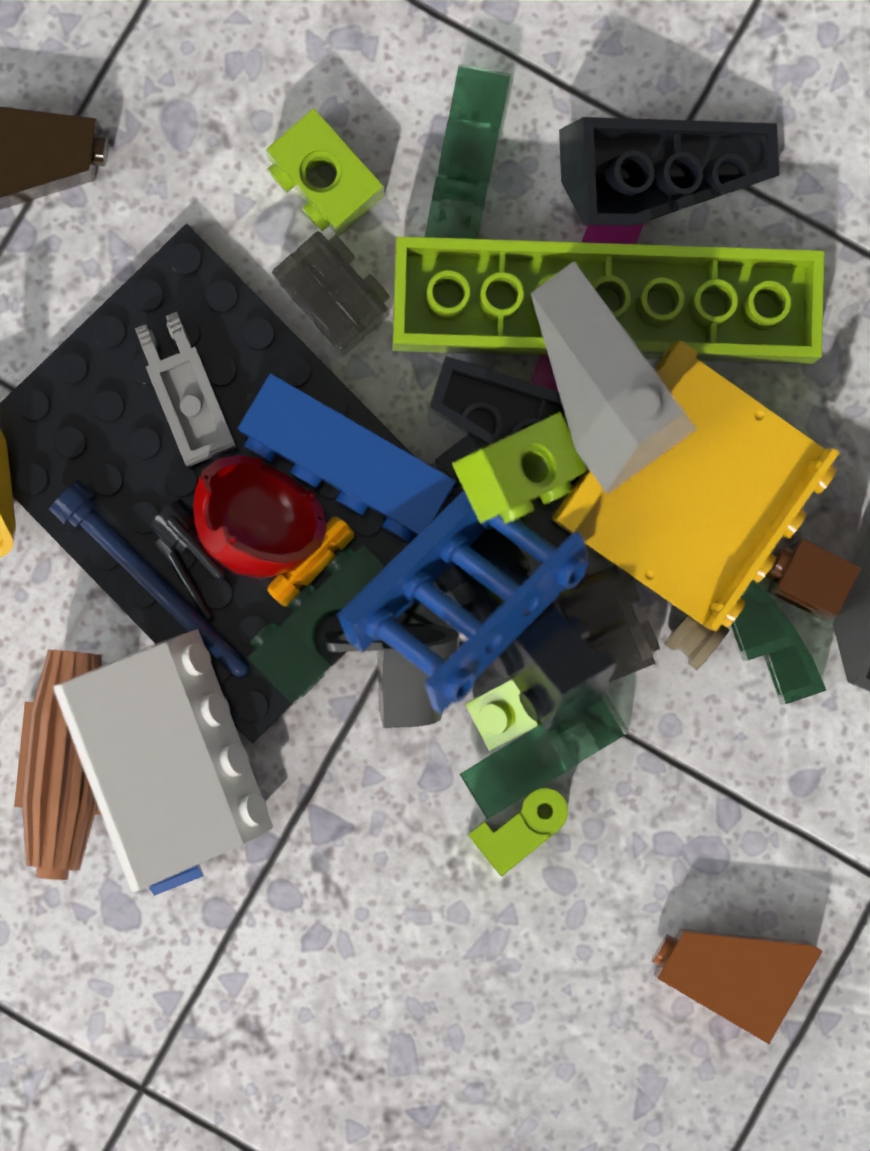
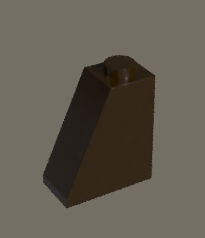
(47, 153)

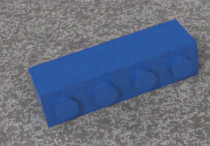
(346, 457)

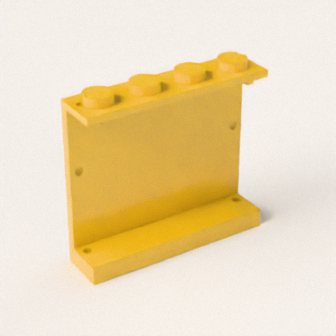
(709, 506)

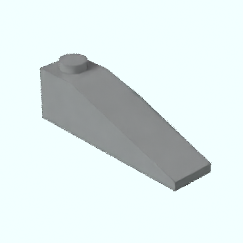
(608, 390)

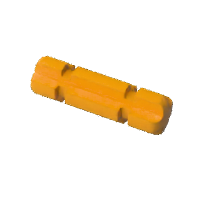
(287, 586)

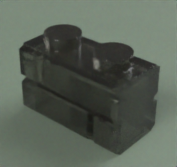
(332, 291)

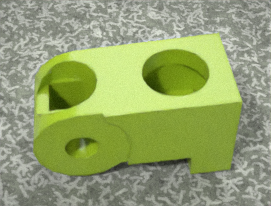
(538, 819)

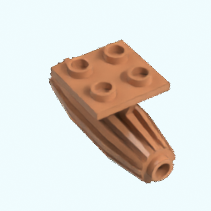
(51, 777)

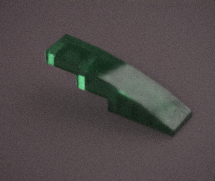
(467, 153)

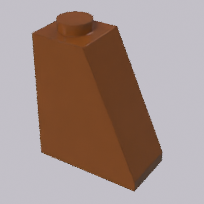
(737, 975)

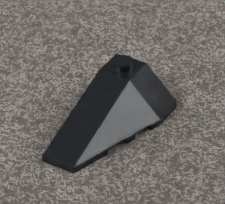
(653, 167)

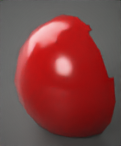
(256, 517)

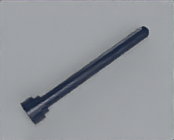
(78, 508)

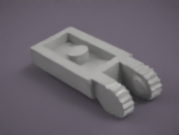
(186, 395)

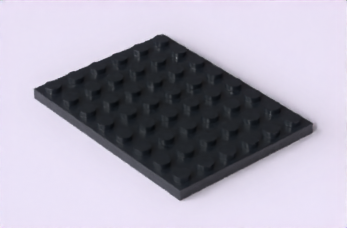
(99, 421)

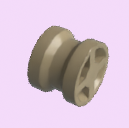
(695, 640)

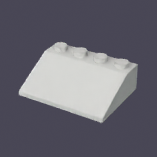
(163, 759)

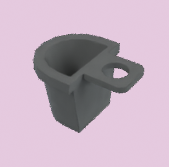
(400, 682)

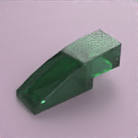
(768, 633)
(541, 757)

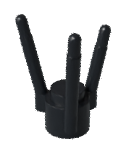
(178, 532)

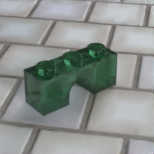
(289, 652)

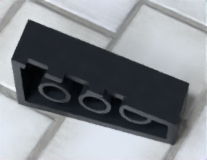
(491, 403)
(551, 657)

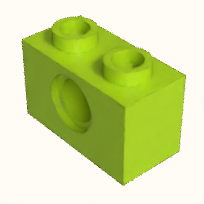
(313, 144)
(520, 469)

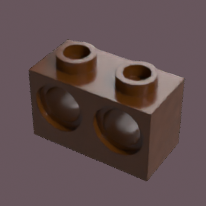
(812, 579)

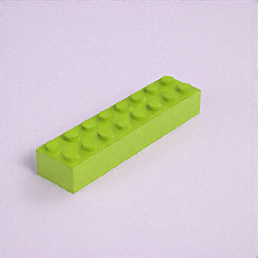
(714, 299)

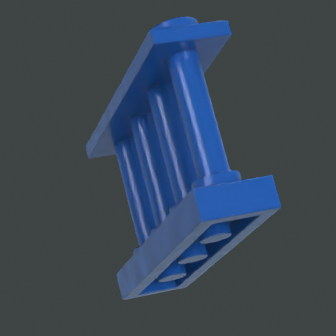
(411, 579)

